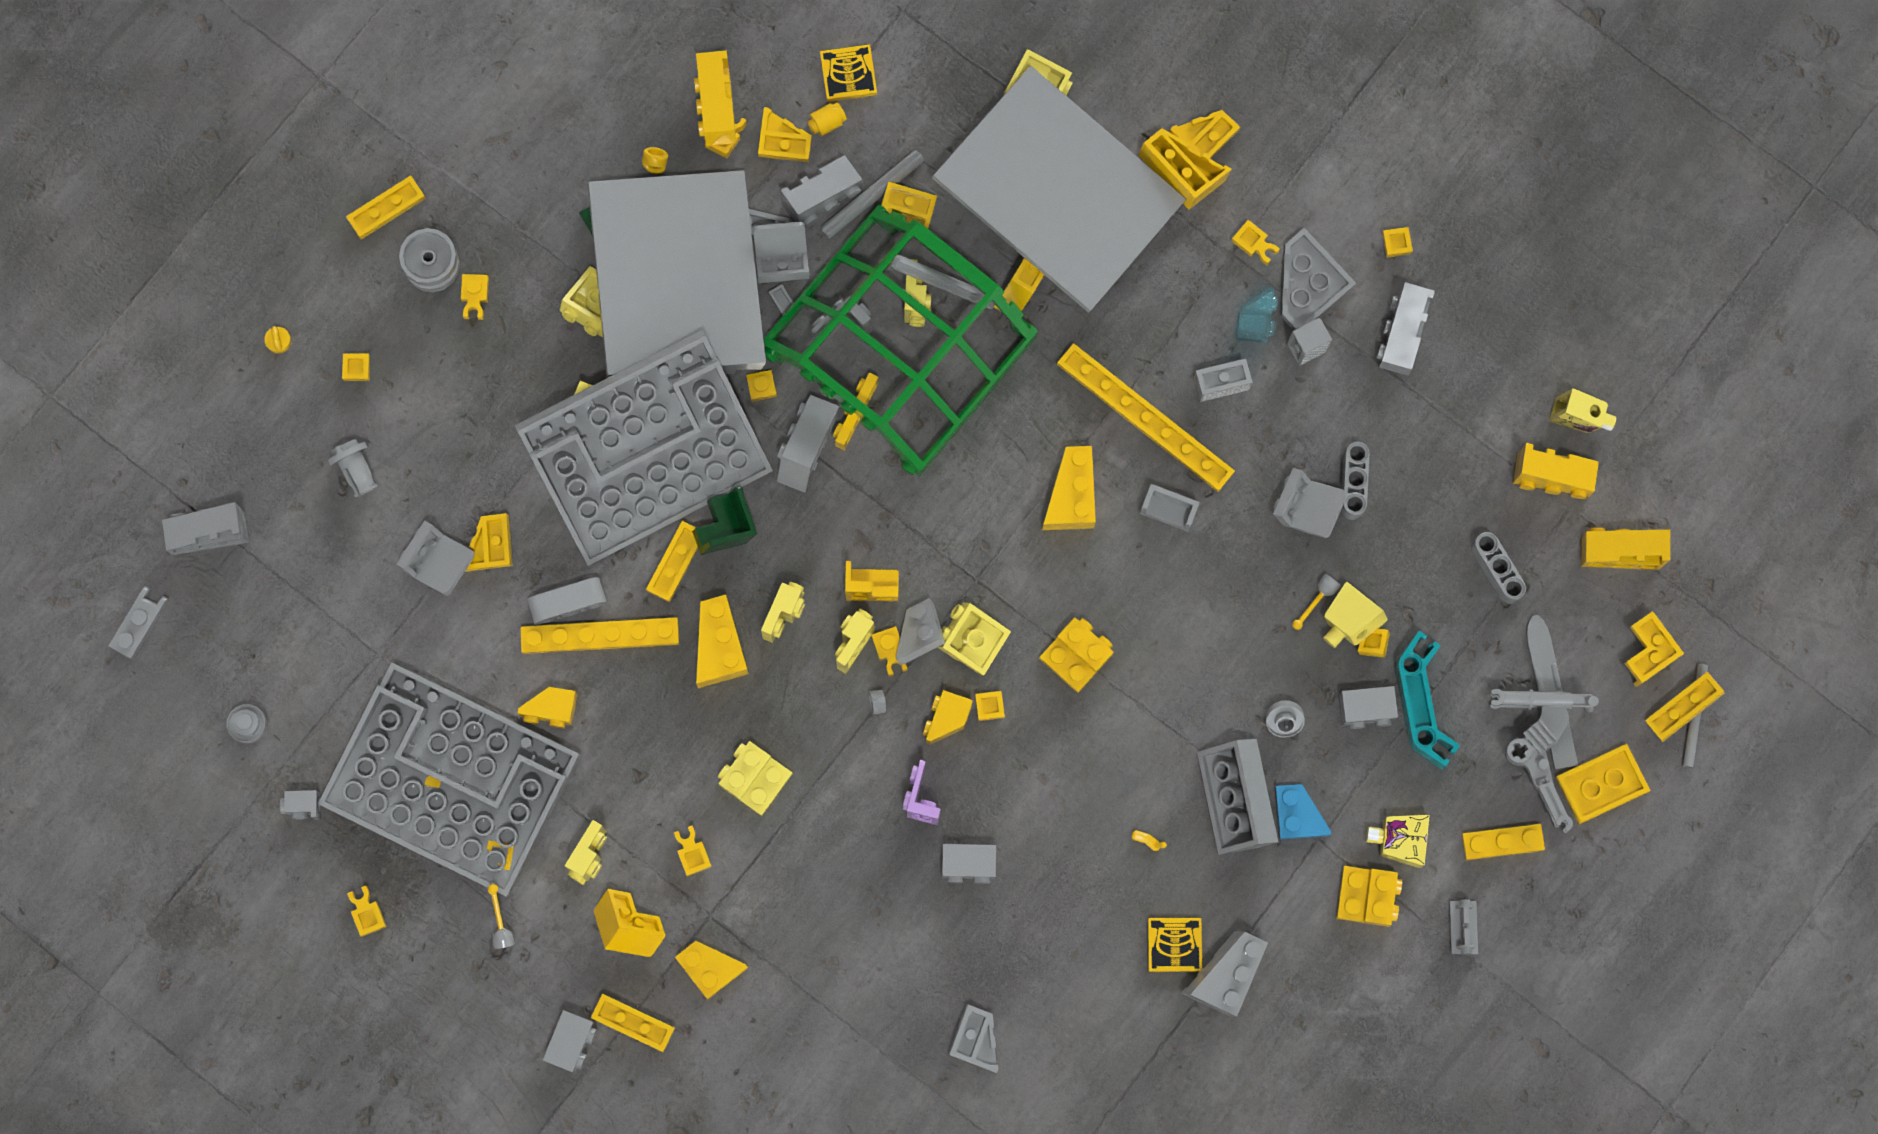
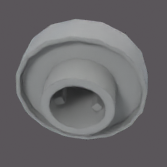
(1285, 719)
(246, 723)

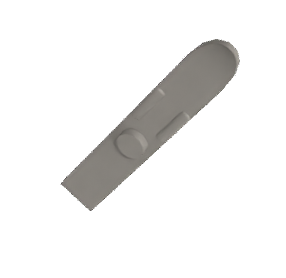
(1548, 680)

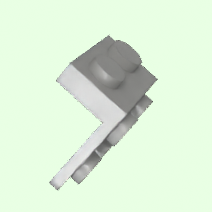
(781, 252)
(859, 315)
(1309, 505)
(435, 559)

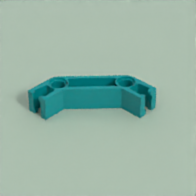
(1418, 703)

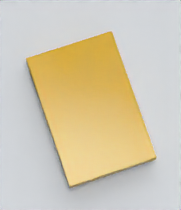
(1602, 784)

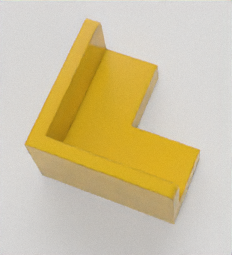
(871, 584)
(1658, 652)
(624, 928)

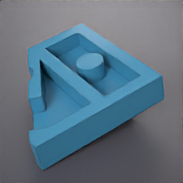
(1298, 814)

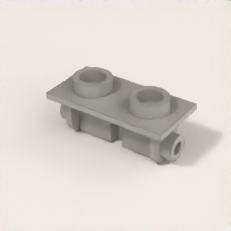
(1463, 927)

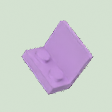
(925, 810)

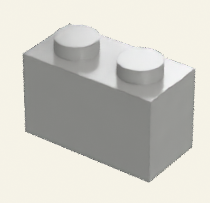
(1368, 706)
(969, 862)
(570, 1042)

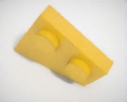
(1207, 133)
(782, 139)
(909, 202)
(491, 543)
(709, 968)

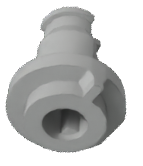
(353, 466)

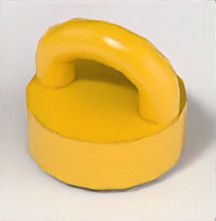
(653, 158)
(277, 339)

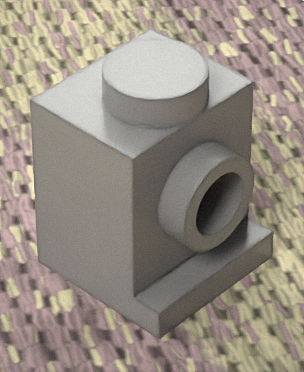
(301, 804)

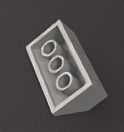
(1237, 796)

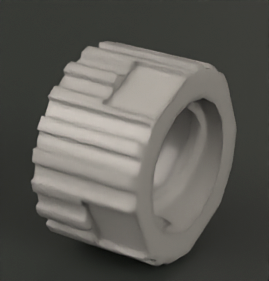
(877, 702)

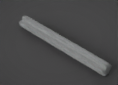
(871, 194)
(938, 279)

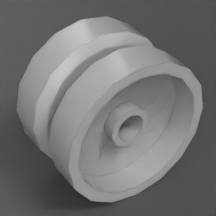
(443, 257)

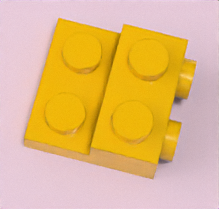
(1077, 654)
(1368, 896)

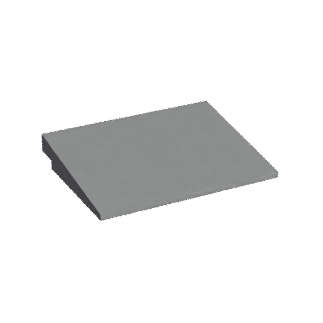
(1059, 188)
(676, 263)
(644, 447)
(492, 775)

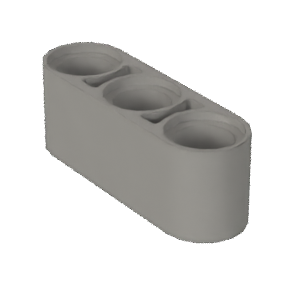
(1358, 469)
(1498, 555)
(567, 601)

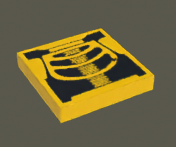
(848, 73)
(1174, 944)

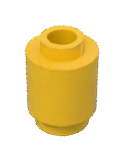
(826, 119)

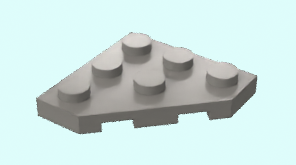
(1310, 280)

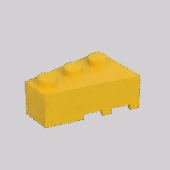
(716, 98)
(1183, 167)
(1555, 472)
(1073, 494)
(1625, 548)
(718, 644)

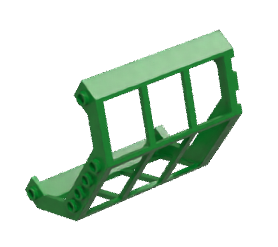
(849, 403)

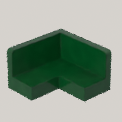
(731, 523)

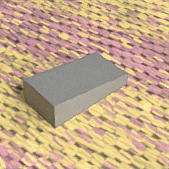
(781, 299)

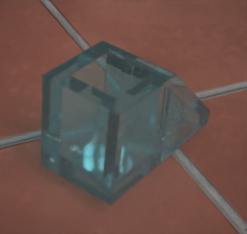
(1255, 318)

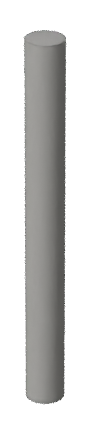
(1693, 728)

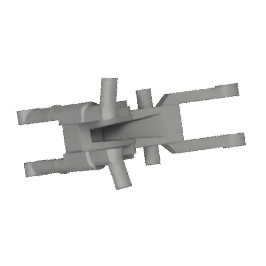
(1542, 737)

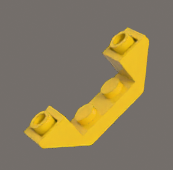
(1022, 284)

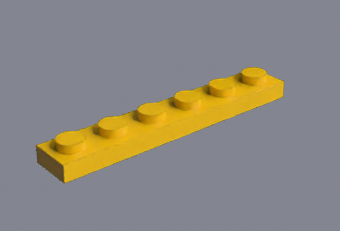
(599, 635)

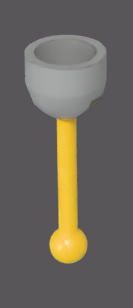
(1327, 587)
(502, 937)

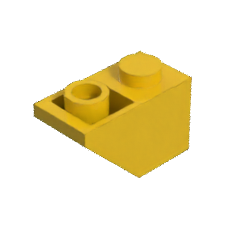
(550, 705)
(949, 716)

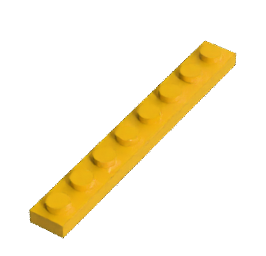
(1145, 417)

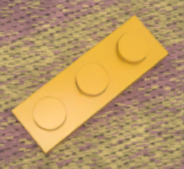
(385, 207)
(845, 431)
(674, 563)
(1685, 706)
(1503, 842)
(632, 1023)

